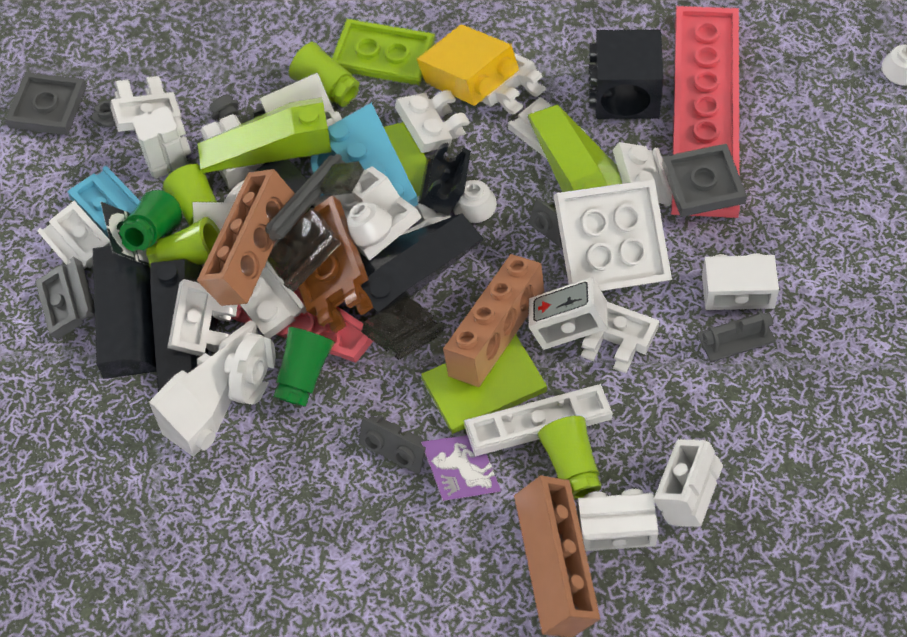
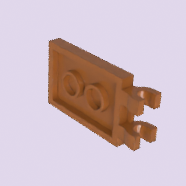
(338, 276)

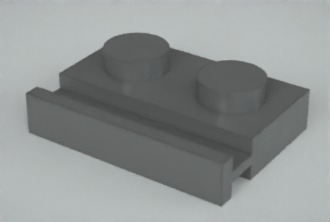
(65, 298)

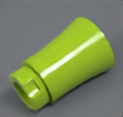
(336, 80)
(188, 186)
(189, 243)
(571, 454)

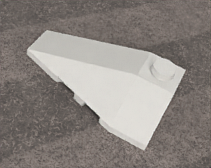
(195, 403)

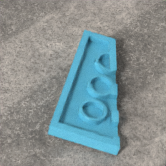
(365, 140)

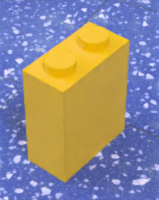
(468, 64)

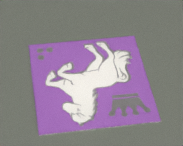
(458, 470)

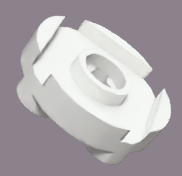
(249, 368)

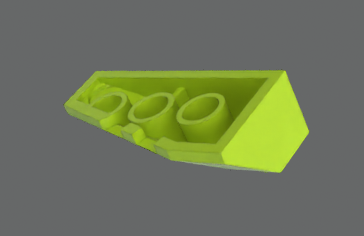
(279, 135)
(571, 152)

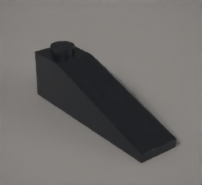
(416, 260)
(164, 290)

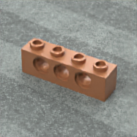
(242, 242)
(493, 320)

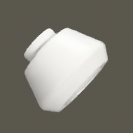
(895, 65)
(477, 202)
(368, 224)

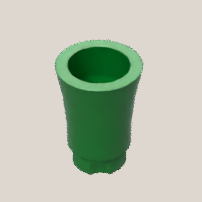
(152, 219)
(301, 365)

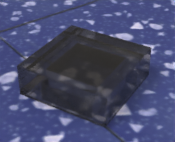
(341, 178)

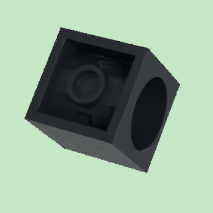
(626, 74)

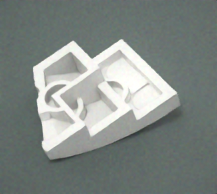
(377, 189)

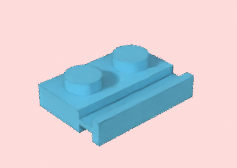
(102, 188)

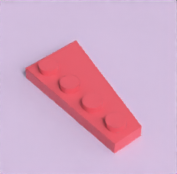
(349, 341)

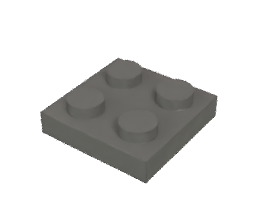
(46, 103)
(704, 180)

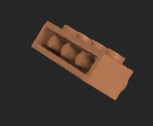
(556, 557)

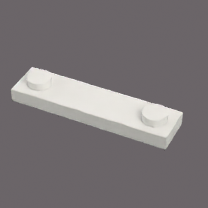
(523, 422)

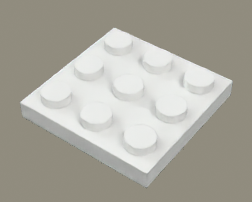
(613, 235)

